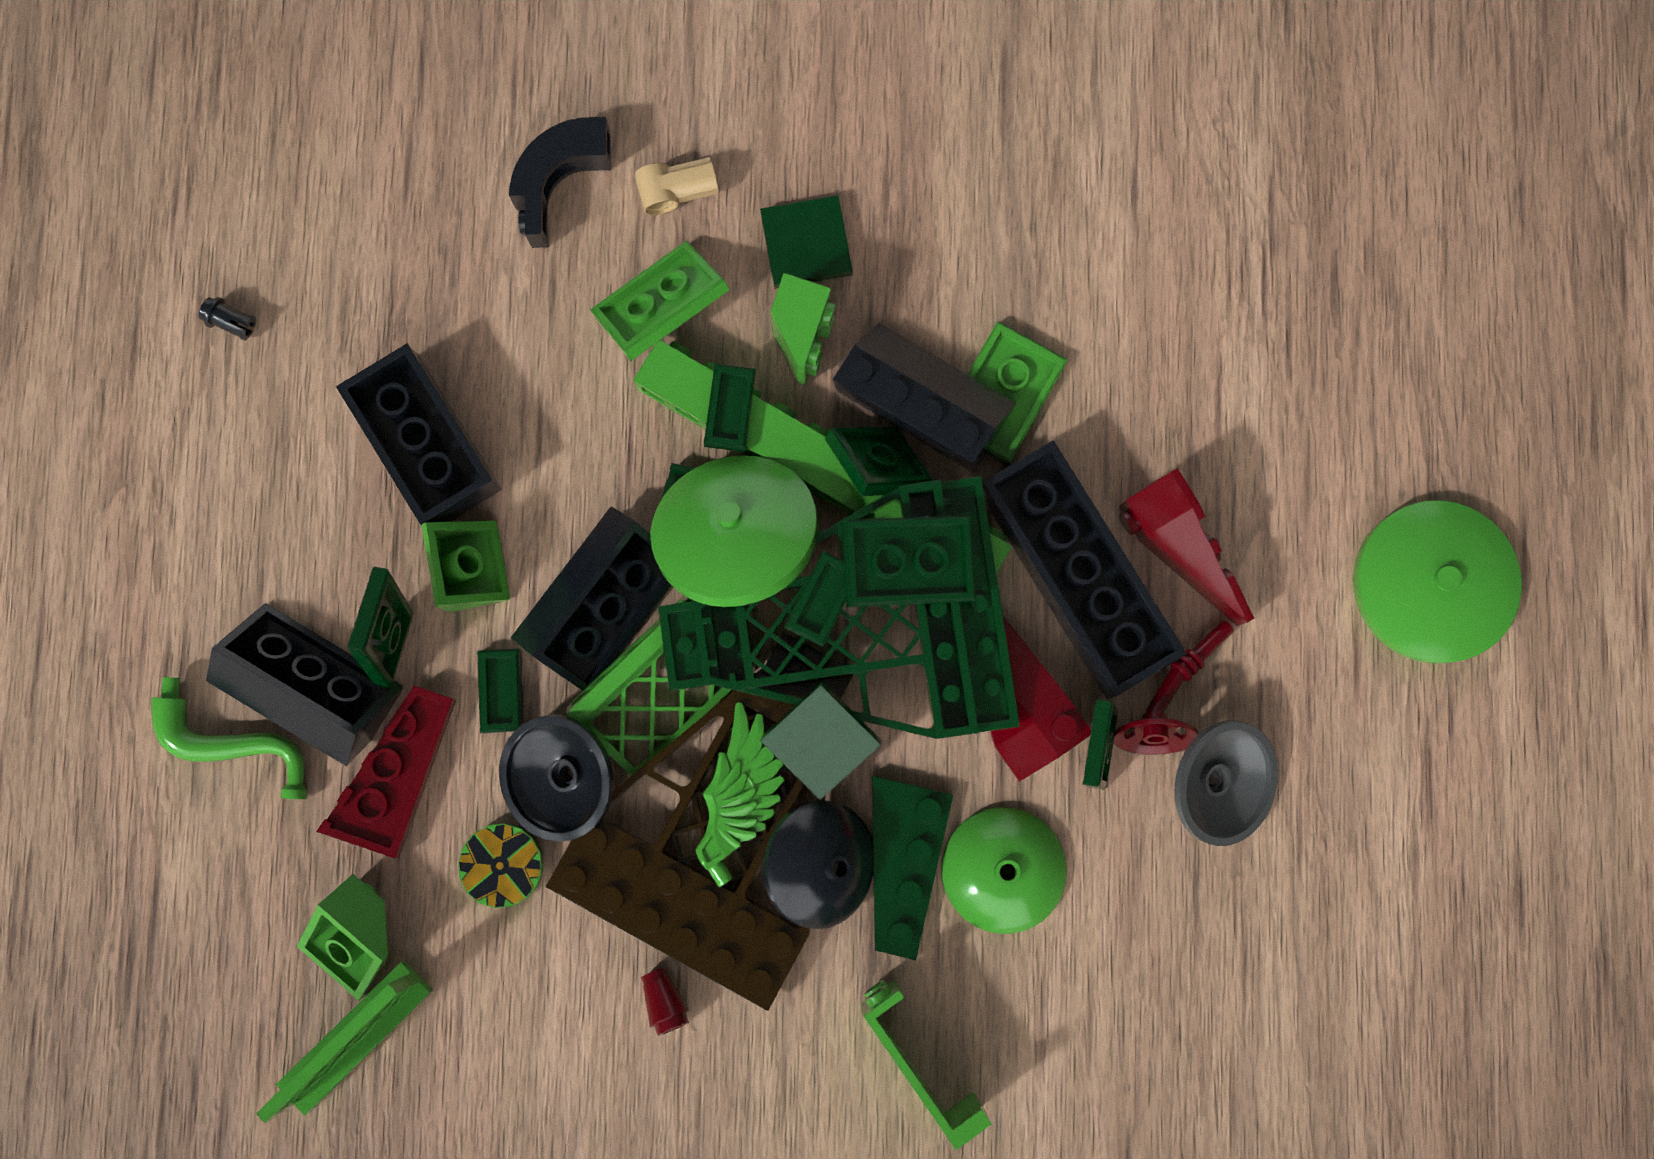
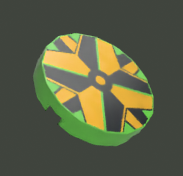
(500, 865)

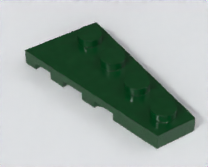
(906, 851)

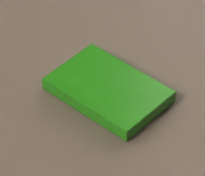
(659, 300)
(1021, 373)

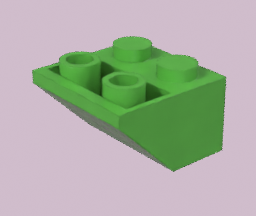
(799, 320)

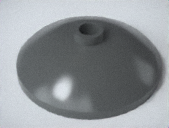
(1226, 783)

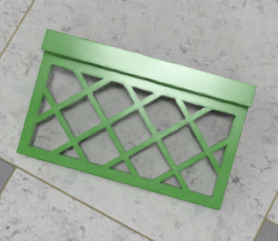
(617, 678)
(348, 1042)

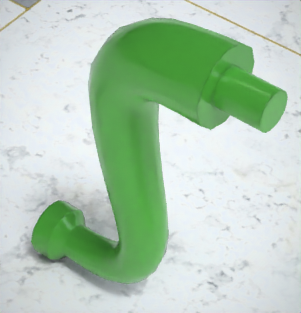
(174, 736)

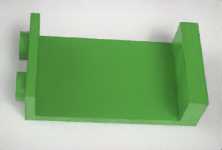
(962, 1120)

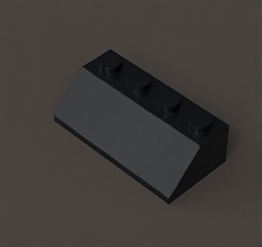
(923, 396)
(595, 601)
(301, 683)

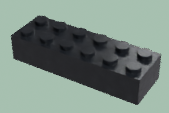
(1081, 570)

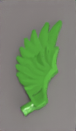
(738, 795)

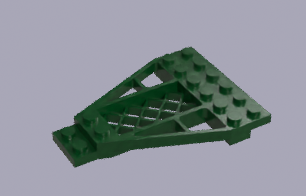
(959, 642)

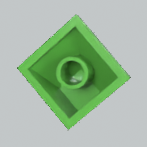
(348, 935)

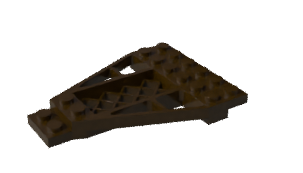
(676, 904)

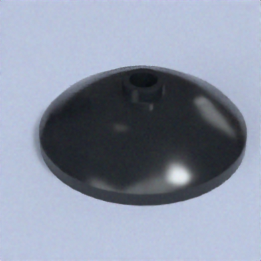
(538, 782)
(802, 862)

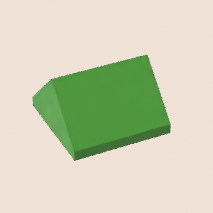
(465, 564)

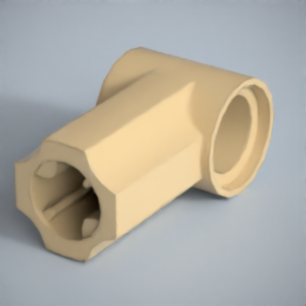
(665, 187)

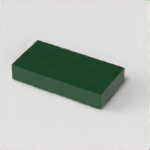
(729, 407)
(820, 601)
(500, 690)

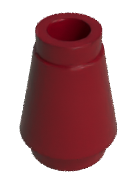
(663, 1002)

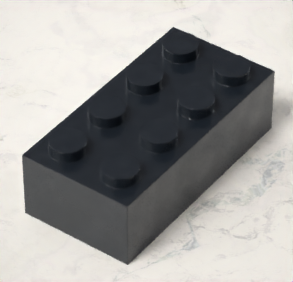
(418, 437)

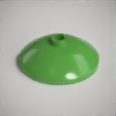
(974, 863)

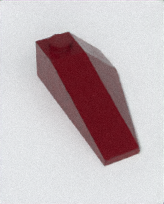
(1168, 524)
(1045, 714)

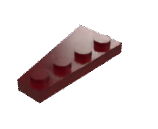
(388, 788)

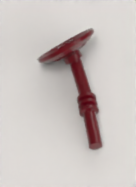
(1155, 732)

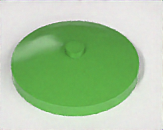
(734, 531)
(1437, 582)

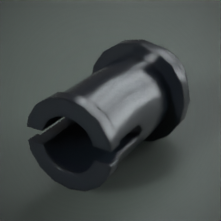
(216, 313)

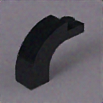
(550, 158)

